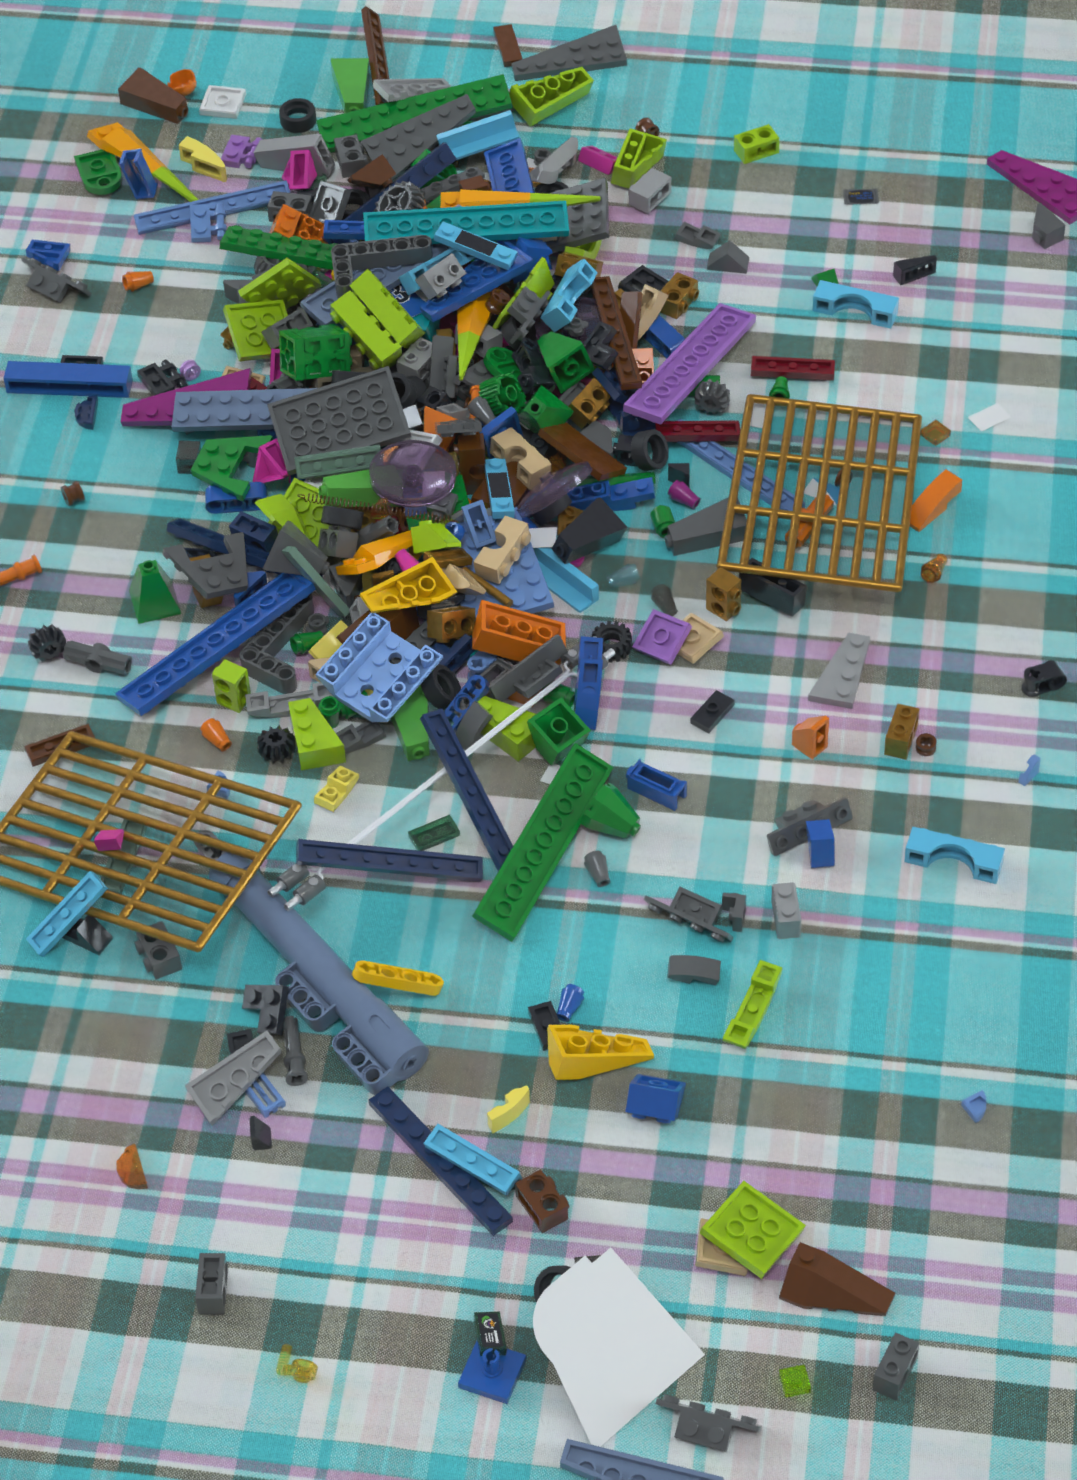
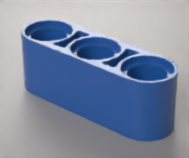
(663, 337)
(220, 502)

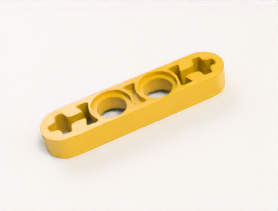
(397, 978)

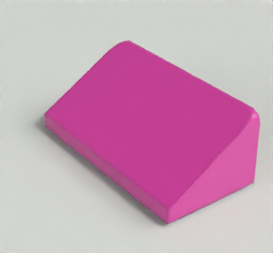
(597, 159)

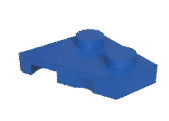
(48, 252)

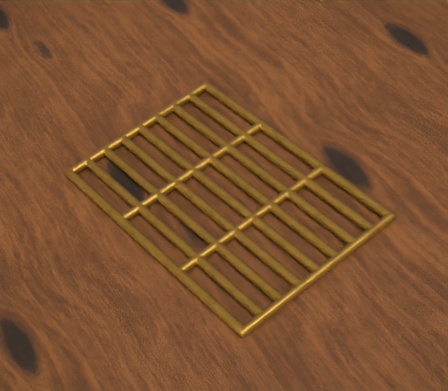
(818, 517)
(168, 851)

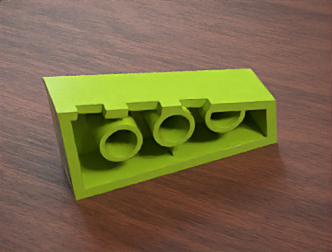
(547, 96)
(387, 309)
(365, 331)

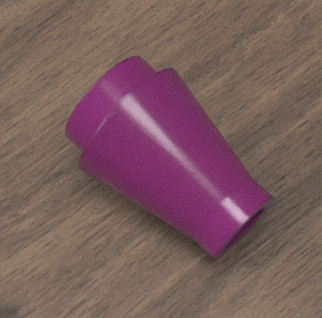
(683, 494)

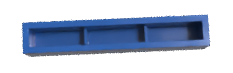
(68, 379)

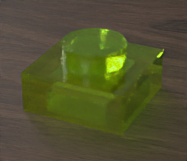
(794, 1381)

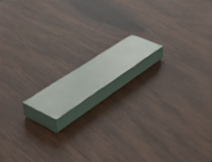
(335, 462)
(320, 584)
(119, 865)

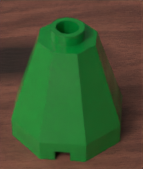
(611, 814)

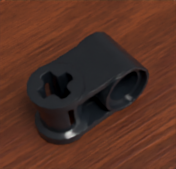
(528, 355)
(1043, 677)

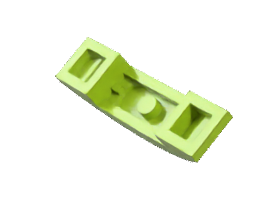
(754, 1005)

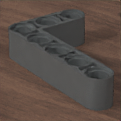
(376, 254)
(260, 651)

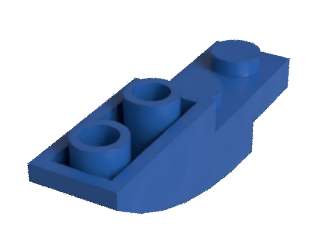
(617, 496)
(589, 680)

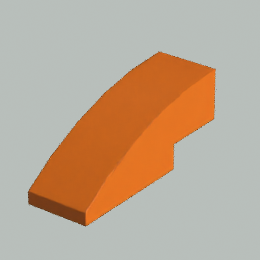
(934, 499)

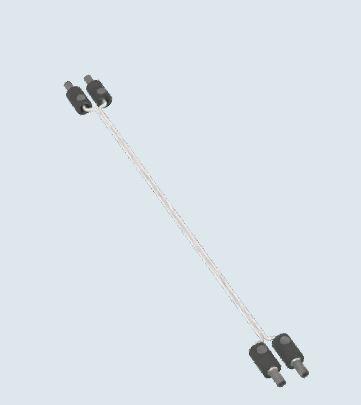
(315, 884)

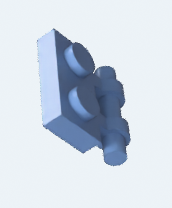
(200, 222)

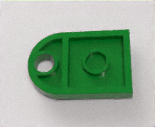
(99, 169)
(499, 361)

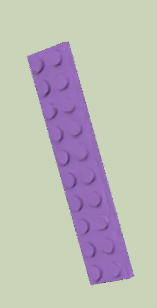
(689, 363)

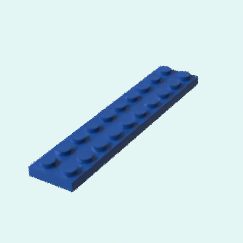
(510, 173)
(214, 642)

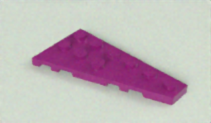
(1043, 184)
(159, 408)

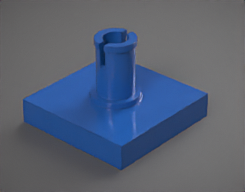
(501, 423)
(492, 1374)

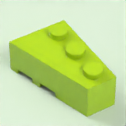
(637, 157)
(314, 737)
(515, 737)

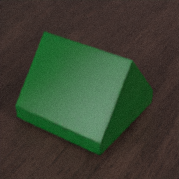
(829, 276)

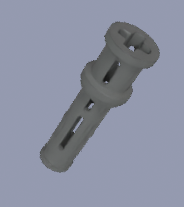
(294, 1058)

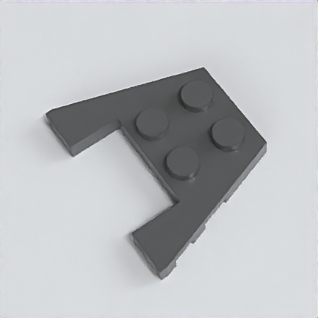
(216, 574)

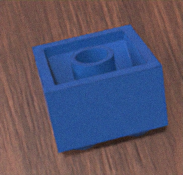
(655, 1098)

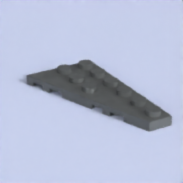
(592, 52)
(409, 139)

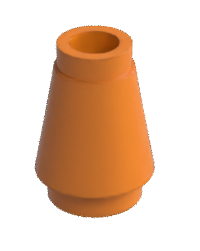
(136, 280)
(215, 733)

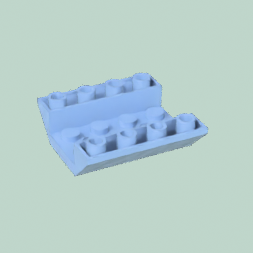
(365, 664)

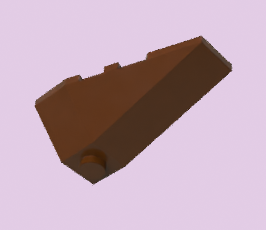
(402, 622)

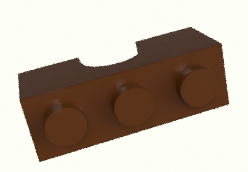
(471, 460)

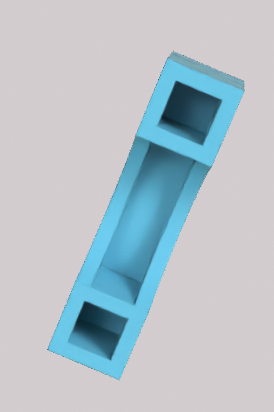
(408, 279)
(574, 282)
(834, 297)
(928, 846)

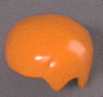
(183, 82)

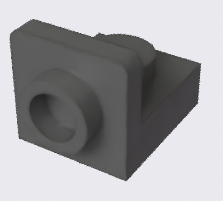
(444, 507)
(736, 905)

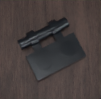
(156, 380)

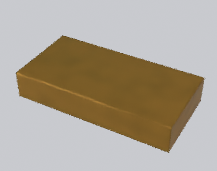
(455, 556)

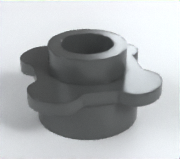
(576, 327)
(317, 622)

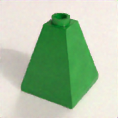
(565, 359)
(544, 411)
(153, 593)

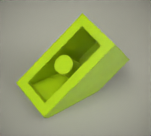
(432, 537)

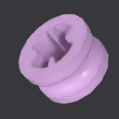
(190, 370)

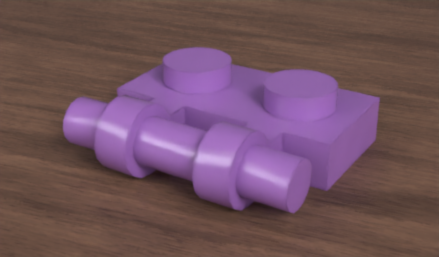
(236, 152)

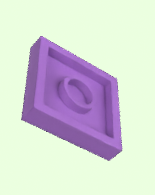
(662, 636)

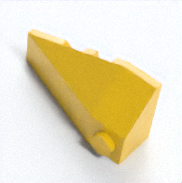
(413, 587)
(585, 1054)

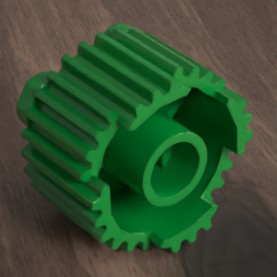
(502, 393)

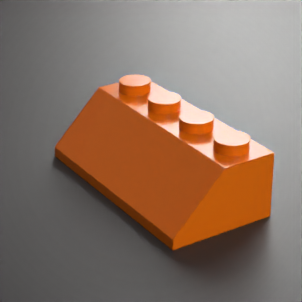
(512, 632)

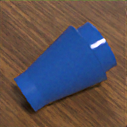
(569, 1001)

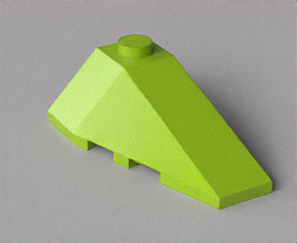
(538, 281)
(281, 510)

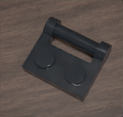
(641, 277)

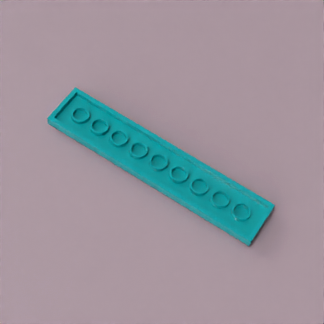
(487, 221)

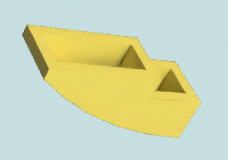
(202, 159)

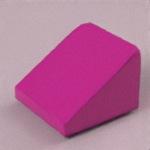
(109, 840)

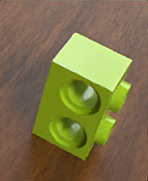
(756, 144)
(231, 685)

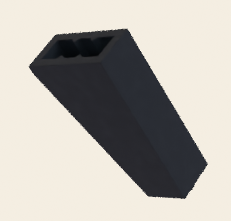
(589, 532)

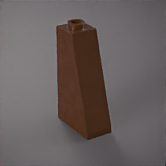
(152, 97)

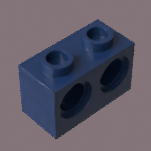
(255, 531)

